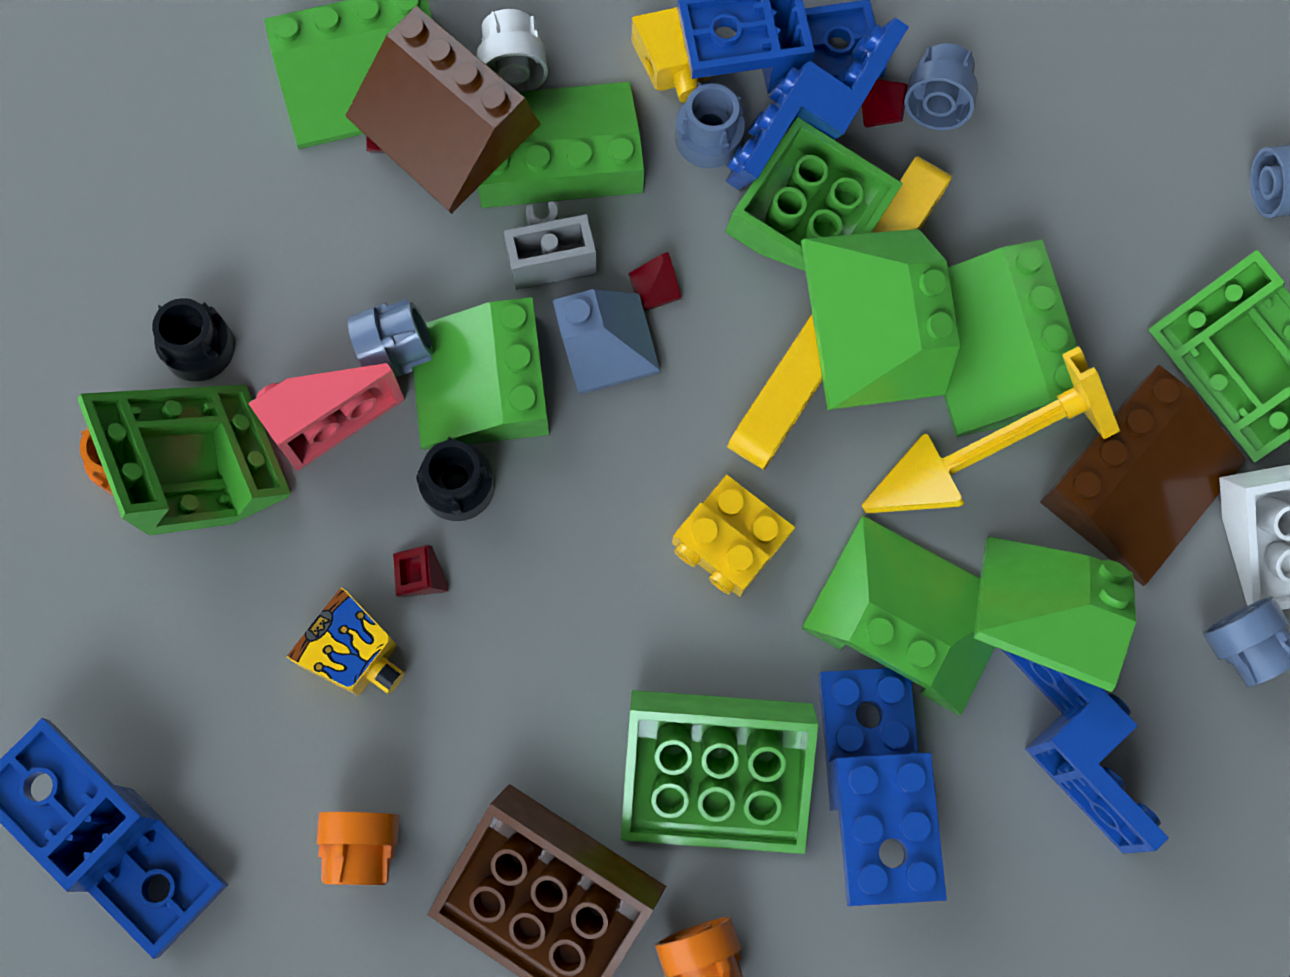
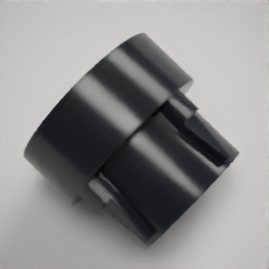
(179, 323)
(449, 459)

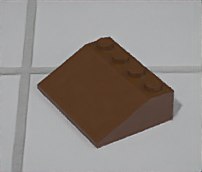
(439, 110)
(1150, 480)
(544, 894)

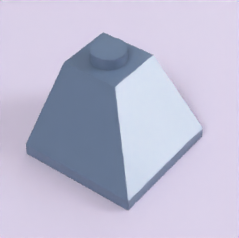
(605, 338)

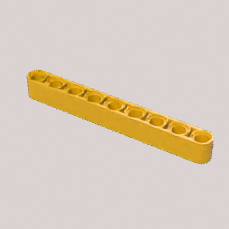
(800, 371)

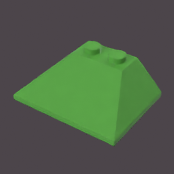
(881, 317)
(1237, 352)
(184, 456)
(1057, 609)
(904, 613)

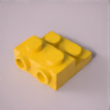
(731, 536)

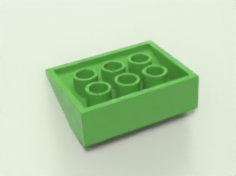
(324, 59)
(578, 152)
(1009, 338)
(719, 771)

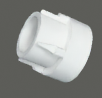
(514, 49)

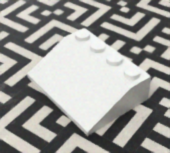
(1258, 531)

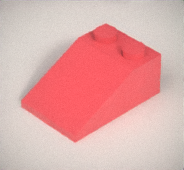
(323, 409)

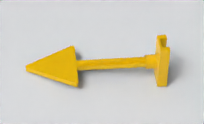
(925, 478)

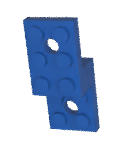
(771, 36)
(817, 99)
(1076, 744)
(880, 788)
(102, 839)

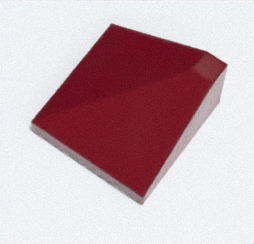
(884, 103)
(656, 282)
(418, 572)

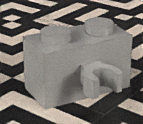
(550, 249)

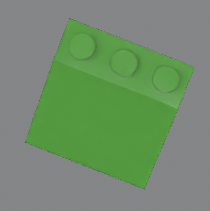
(809, 192)
(482, 376)

